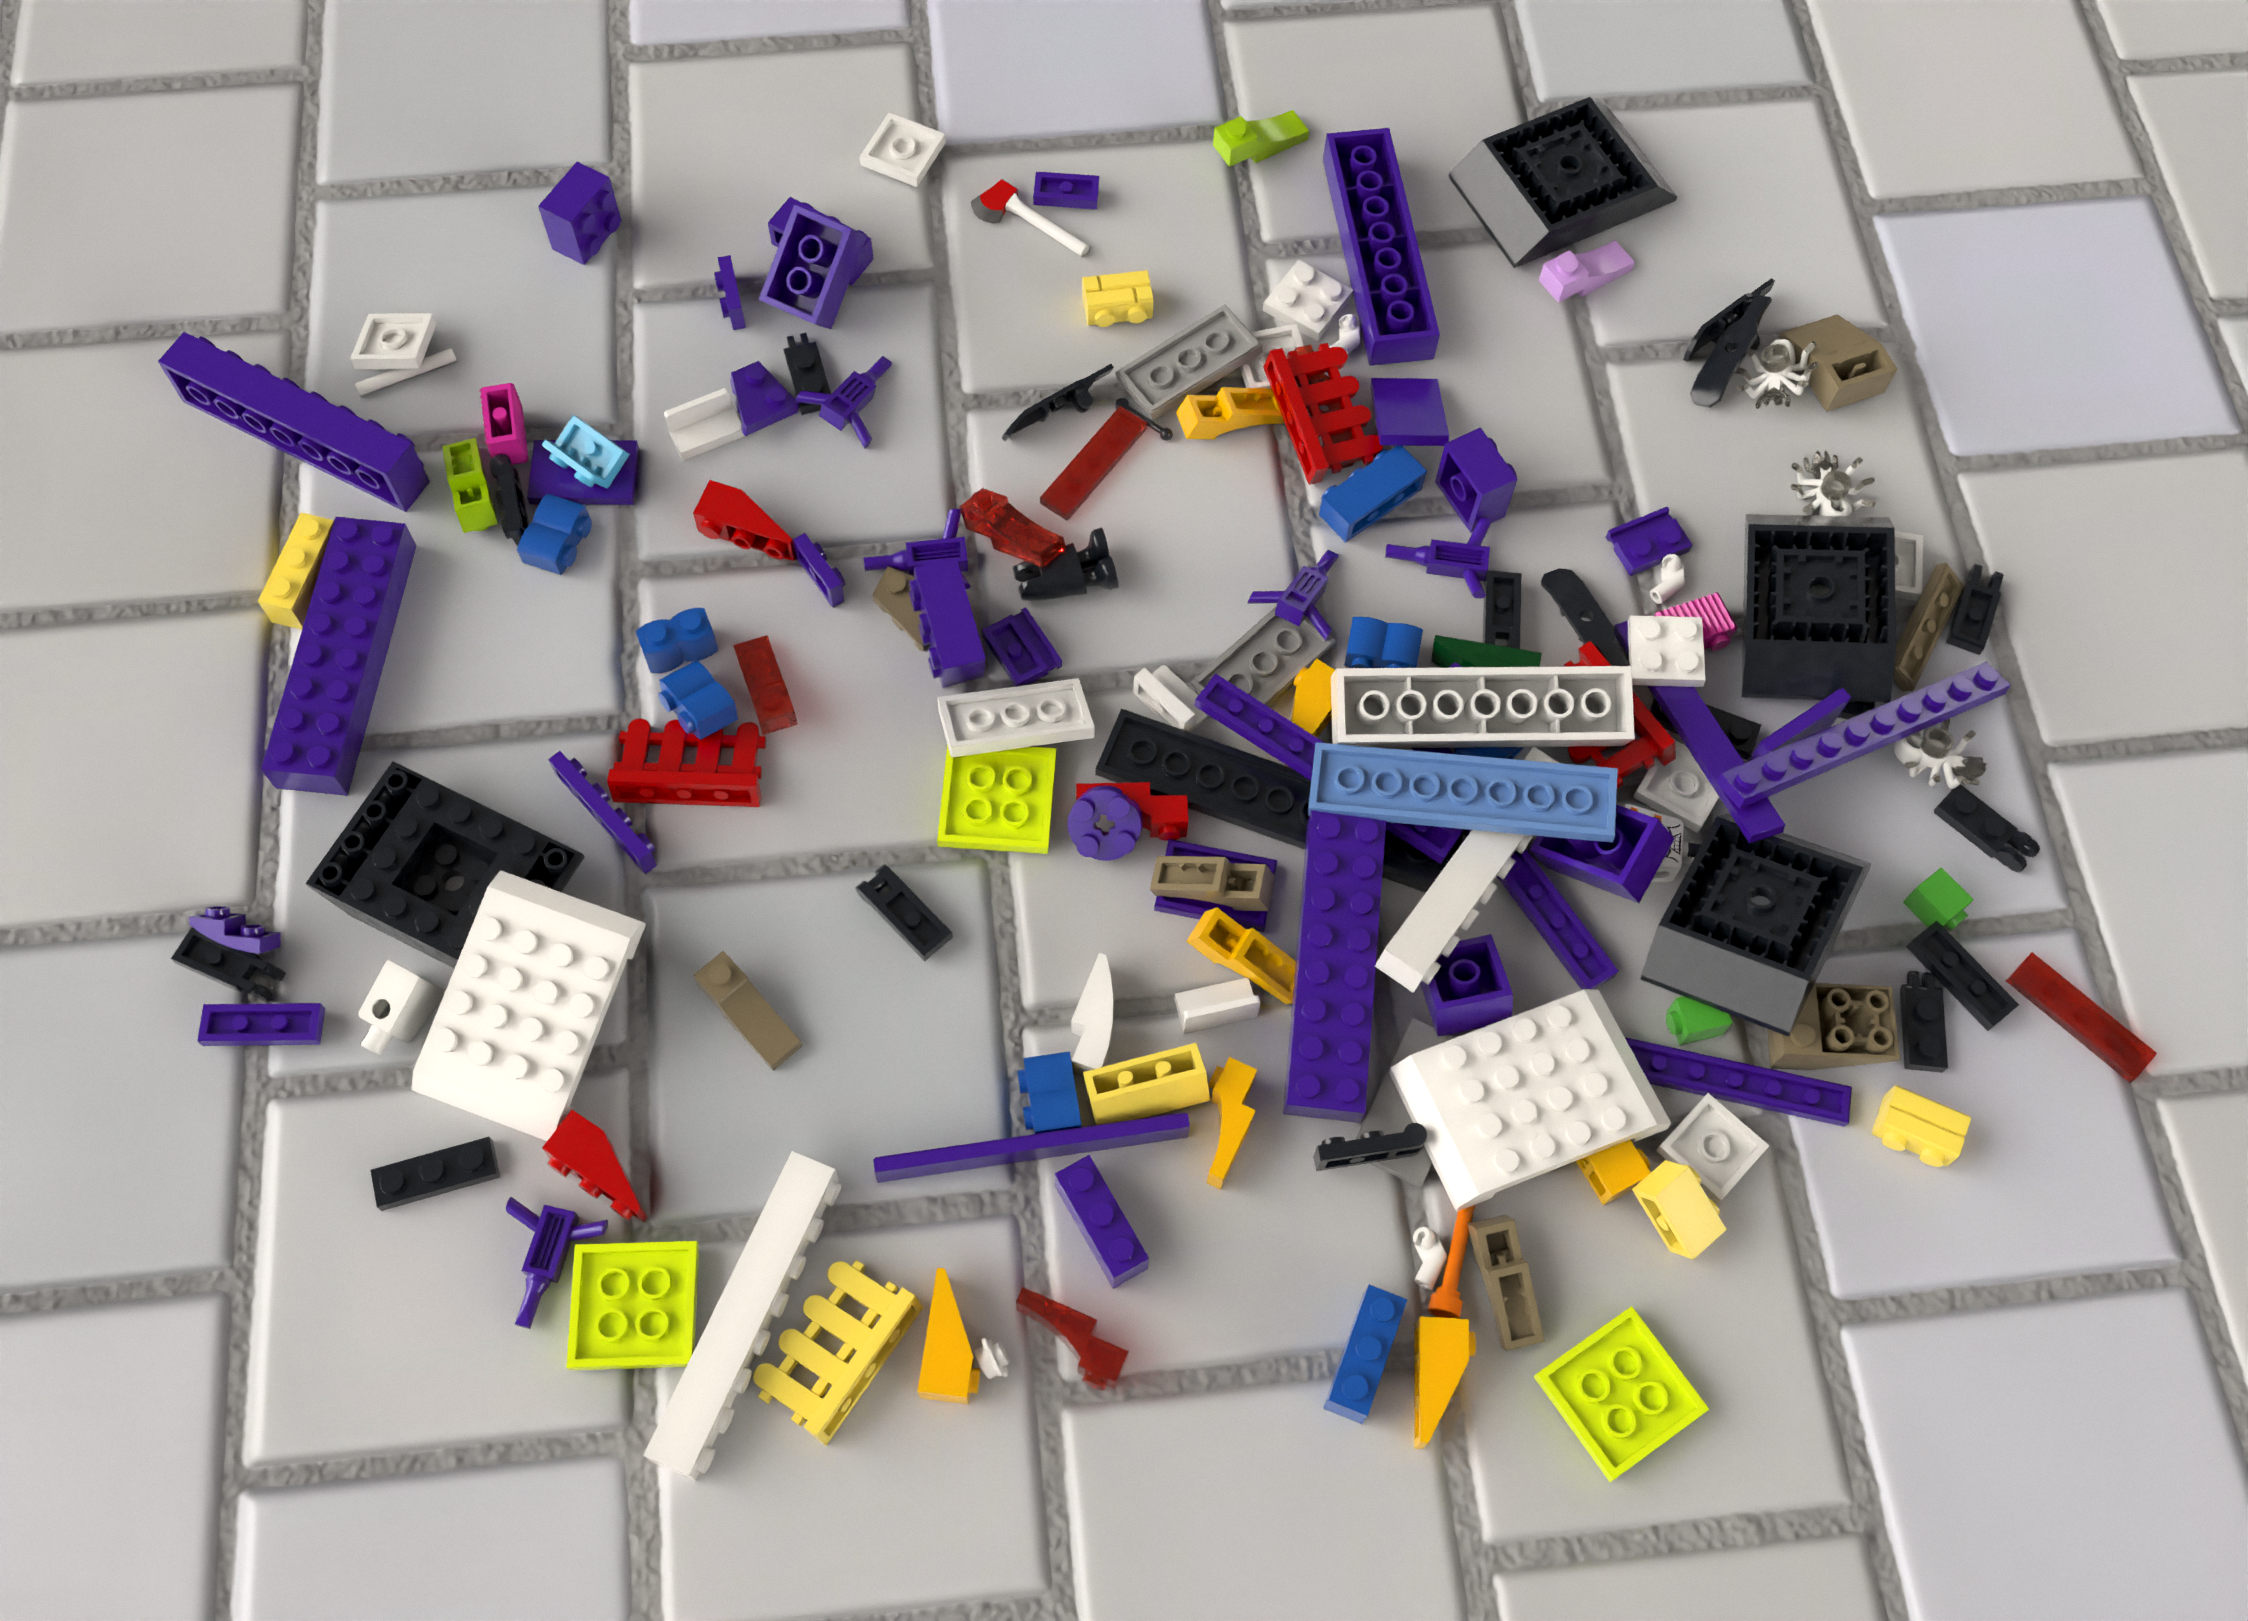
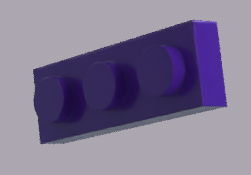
(261, 1024)

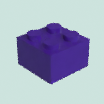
(580, 213)
(1475, 478)
(1469, 988)

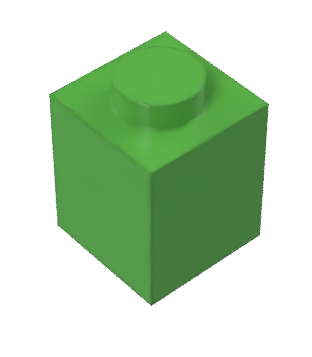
(1939, 900)
(1695, 1021)

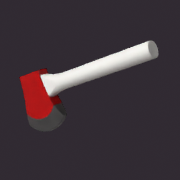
(1004, 197)

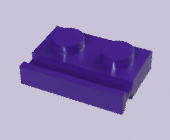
(1648, 540)
(1021, 648)

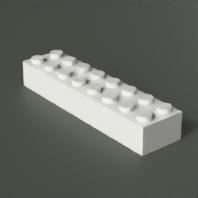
(1482, 707)

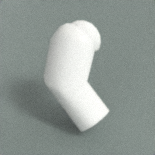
(1348, 333)
(1672, 579)
(1432, 1256)

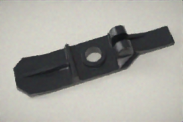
(1715, 326)
(1721, 364)
(1075, 392)
(1577, 603)

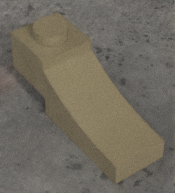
(1215, 881)
(747, 1010)
(1506, 1281)

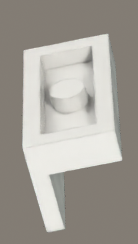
(703, 424)
(1168, 698)
(1216, 1005)

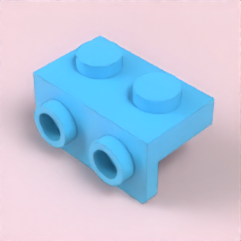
(587, 452)

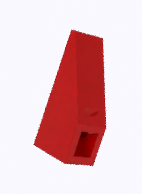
(735, 517)
(589, 1155)

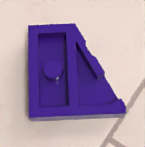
(760, 398)

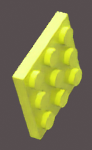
(998, 800)
(633, 1305)
(1621, 1393)

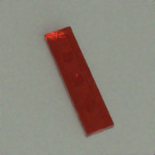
(1093, 463)
(2081, 1017)

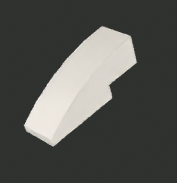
(1094, 1019)

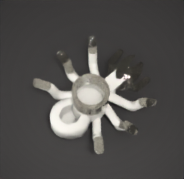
(1778, 365)
(1833, 486)
(1935, 751)

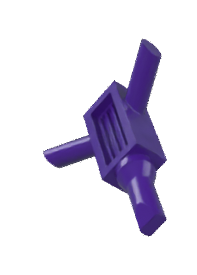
(849, 400)
(927, 551)
(1452, 558)
(1301, 595)
(548, 1250)

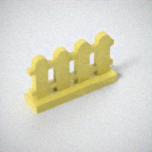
(847, 1380)

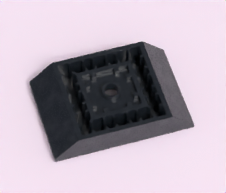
(1539, 206)
(1813, 642)
(408, 844)
(1745, 954)

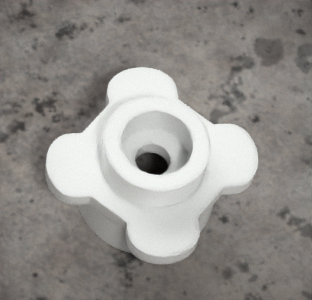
(992, 1358)

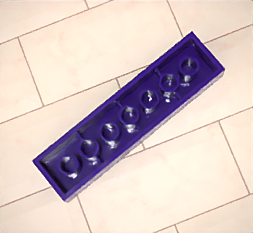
(1380, 247)
(295, 421)
(339, 657)
(1335, 968)

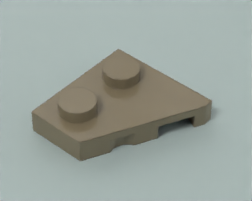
(894, 598)

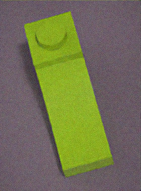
(1258, 138)
(469, 486)

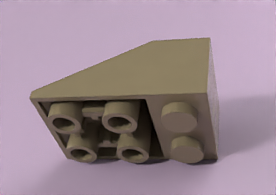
(1848, 359)
(1839, 1029)

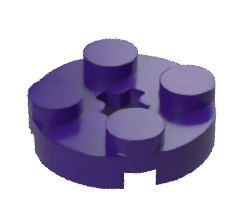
(1092, 840)

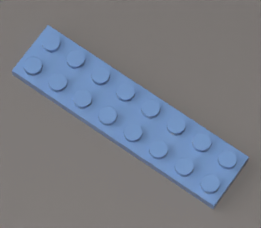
(1465, 791)

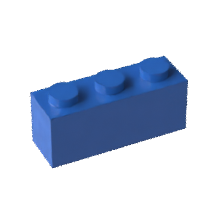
(1372, 492)
(1365, 1354)

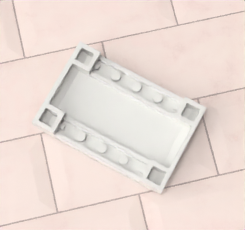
(525, 1005)
(1527, 1096)

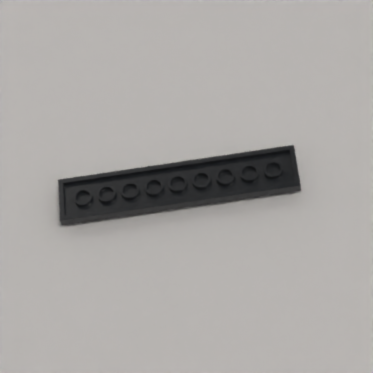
(1237, 789)

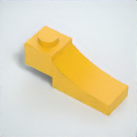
(1229, 410)
(1244, 952)
(1230, 1092)

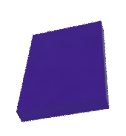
(1409, 412)
(555, 480)
(1808, 723)
(1196, 908)

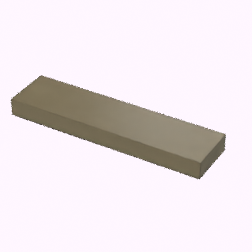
(1925, 626)

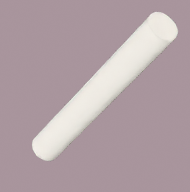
(397, 375)

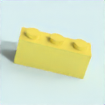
(296, 572)
(1147, 1085)

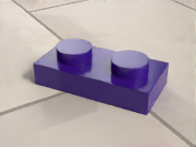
(1066, 190)
(726, 282)
(814, 562)

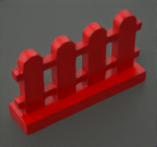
(1308, 430)
(1653, 740)
(682, 783)

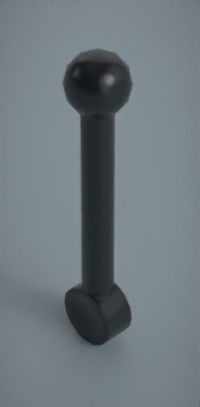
(1165, 433)

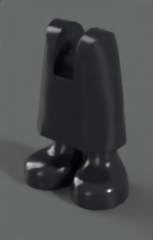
(1064, 573)

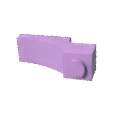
(1584, 271)

